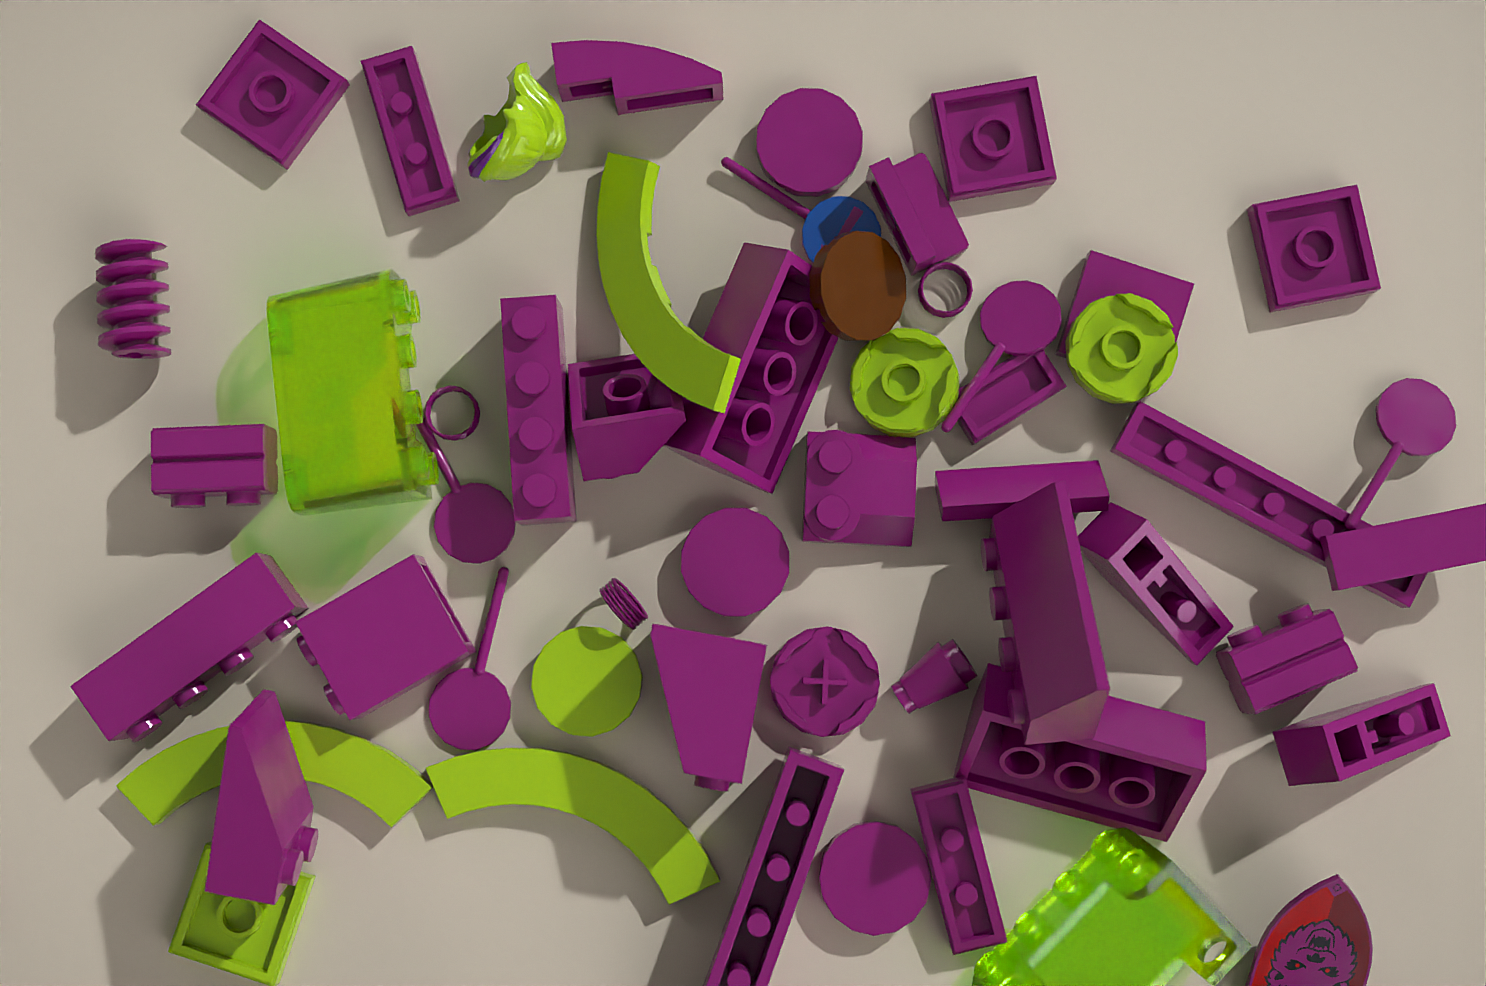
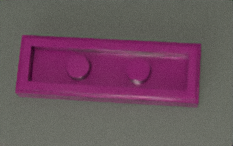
(410, 131)
(989, 490)
(1405, 547)
(958, 865)

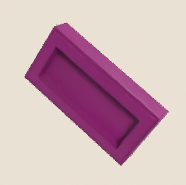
(1009, 393)

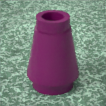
(934, 677)

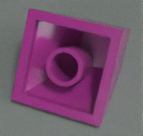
(619, 415)

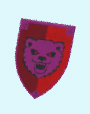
(1315, 941)

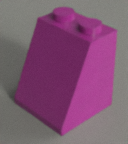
(711, 700)

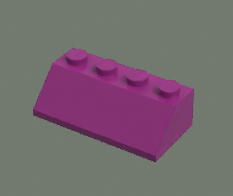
(783, 355)
(1045, 619)
(1128, 776)

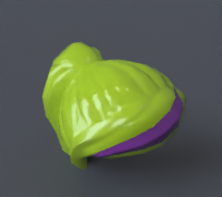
(521, 133)

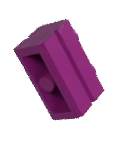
(214, 463)
(1286, 659)

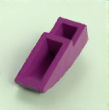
(635, 74)

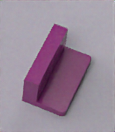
(916, 212)

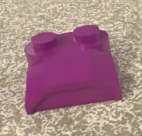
(859, 489)

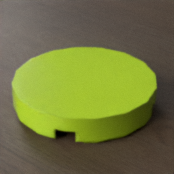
(1121, 348)
(904, 382)
(586, 681)

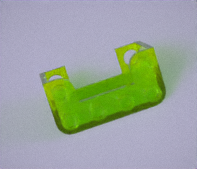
(348, 394)
(1115, 922)

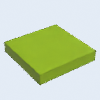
(239, 933)

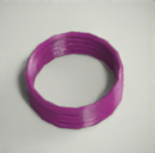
(949, 266)
(438, 393)
(611, 593)

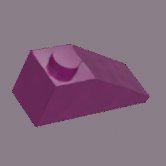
(1154, 581)
(1360, 736)

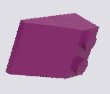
(261, 809)

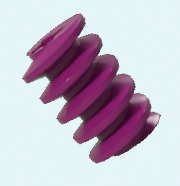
(130, 298)

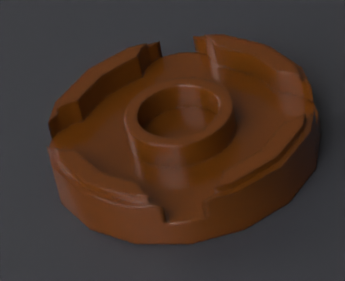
(858, 286)

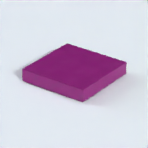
(273, 94)
(992, 138)
(1313, 248)
(1112, 276)

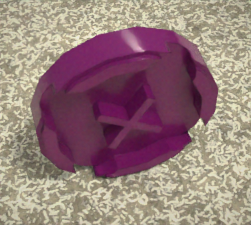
(809, 142)
(735, 562)
(825, 681)
(874, 878)

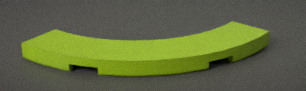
(637, 293)
(323, 752)
(585, 790)

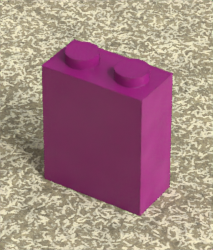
(383, 638)

